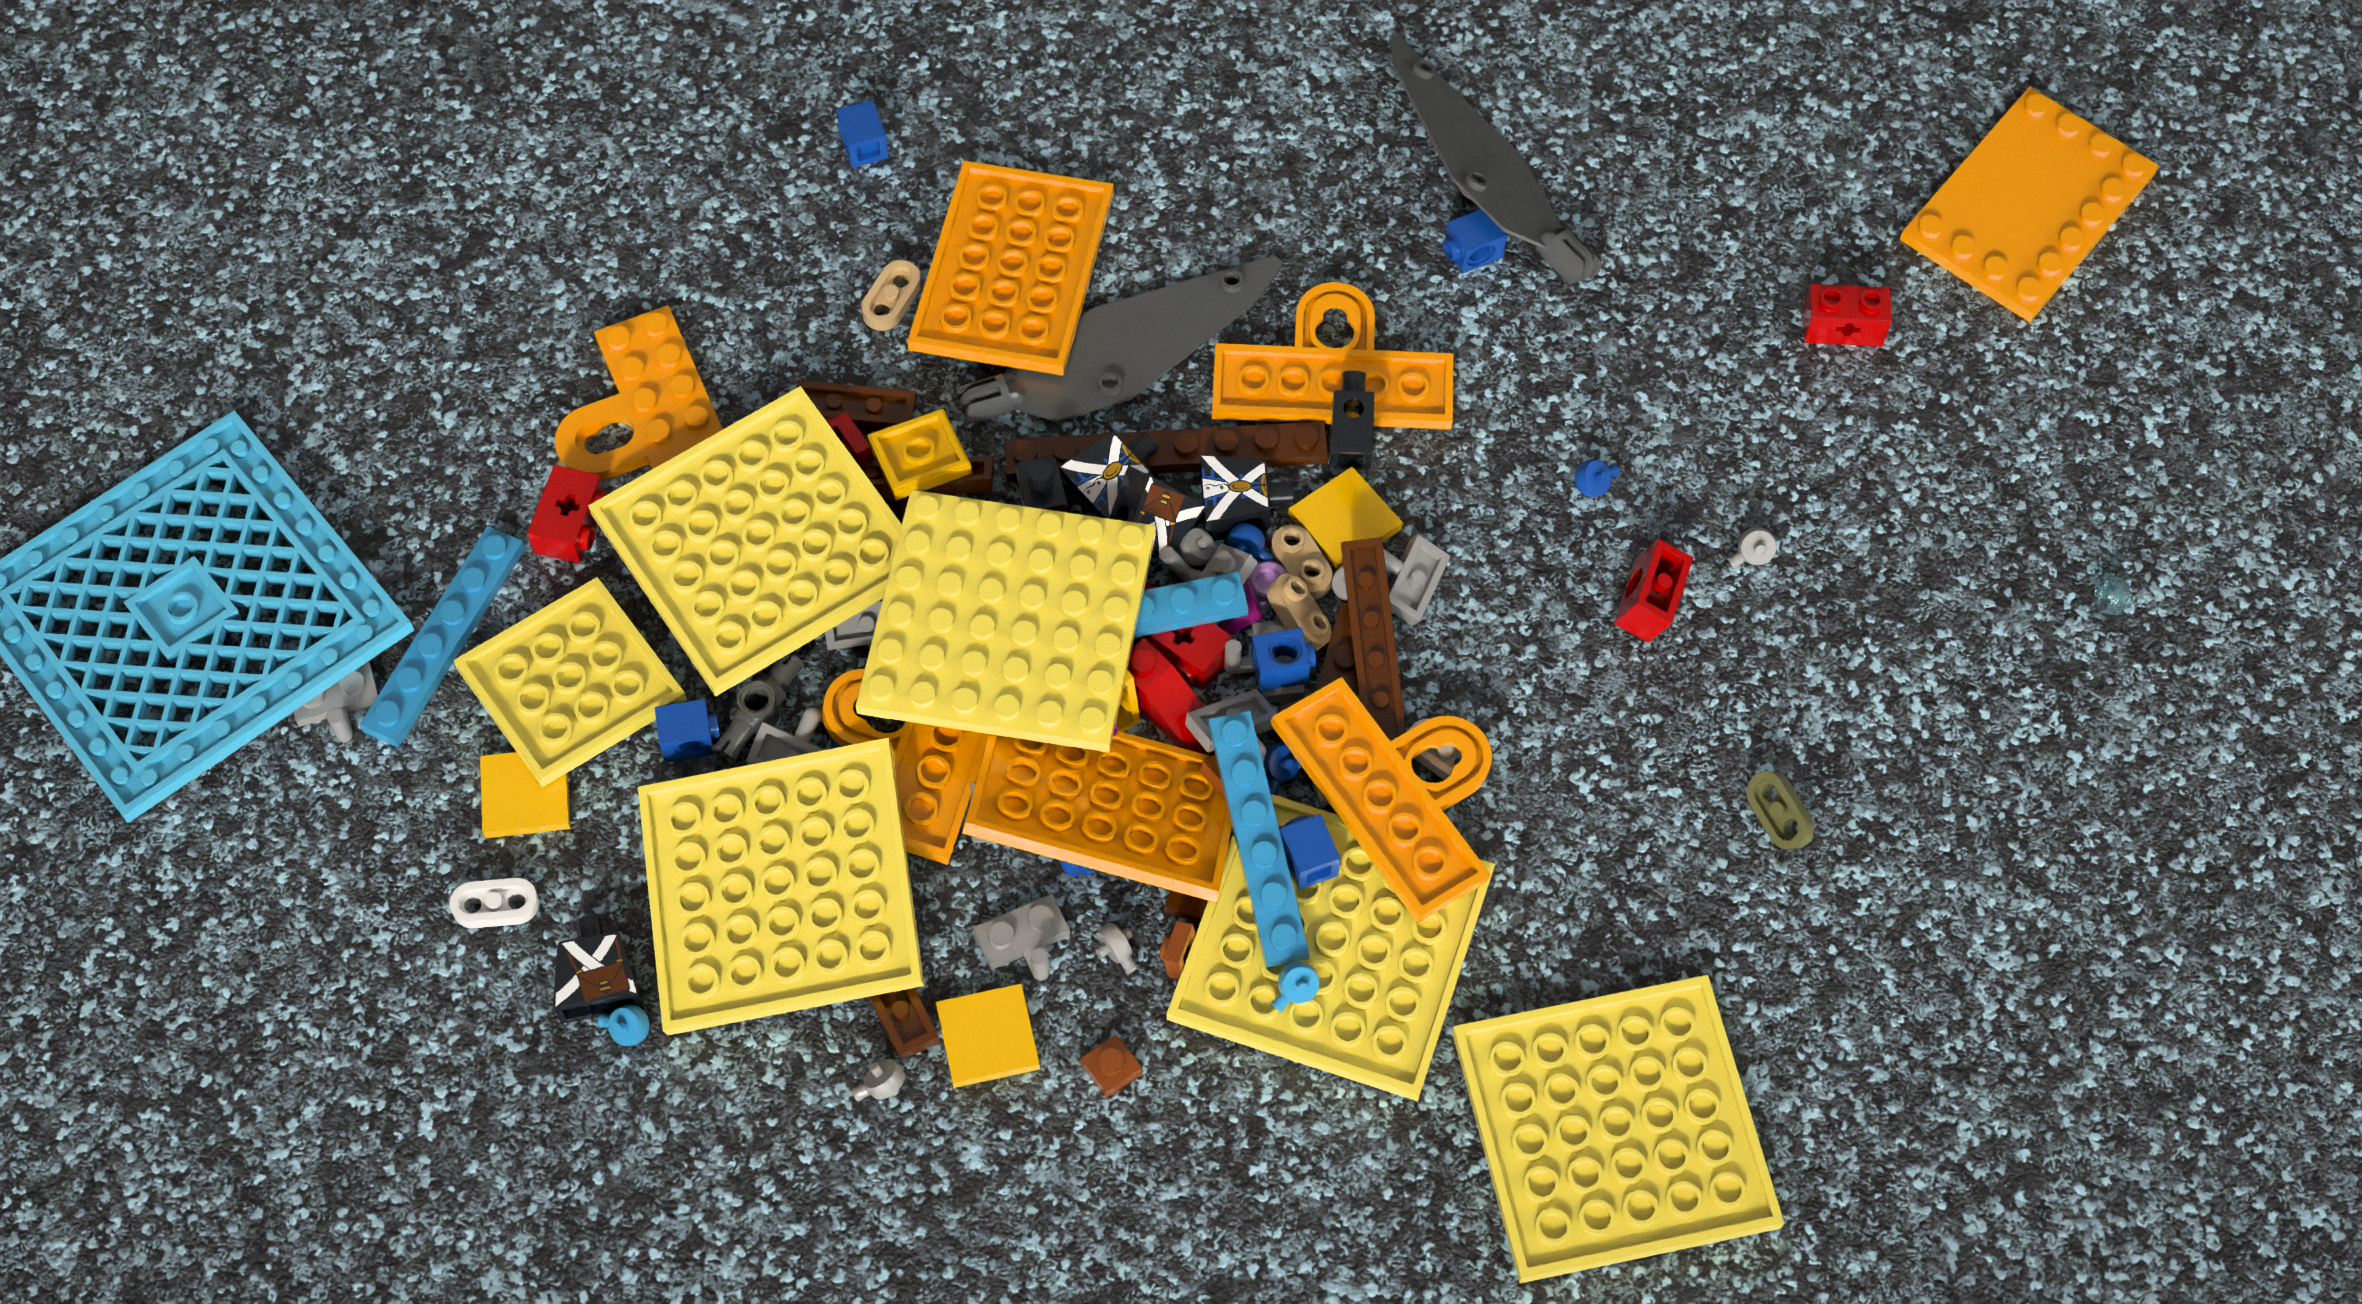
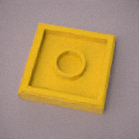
(919, 454)
(1344, 512)
(515, 800)
(987, 1035)

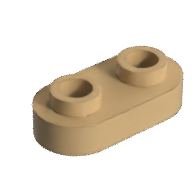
(888, 298)
(1302, 558)
(1298, 609)

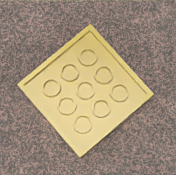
(569, 681)

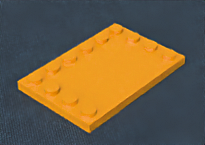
(2029, 203)
(1011, 268)
(1118, 811)

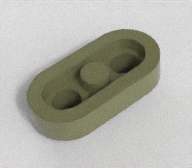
(1781, 812)

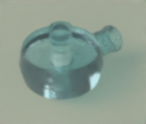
(2113, 595)

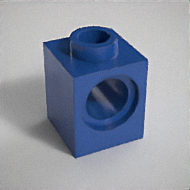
(862, 133)
(1473, 241)
(1275, 674)
(686, 730)
(1309, 851)

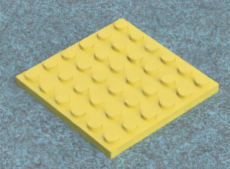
(754, 539)
(1007, 621)
(779, 887)
(1377, 970)
(1615, 1128)

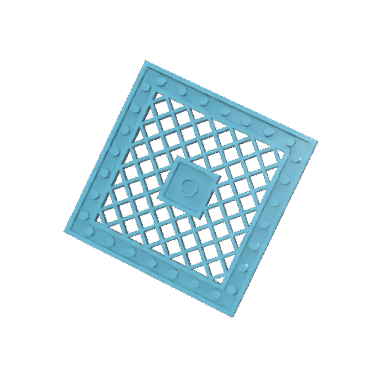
(185, 612)

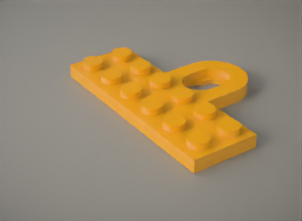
(1300, 379)
(656, 398)
(930, 766)
(1382, 799)

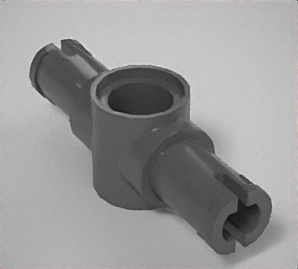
(746, 722)

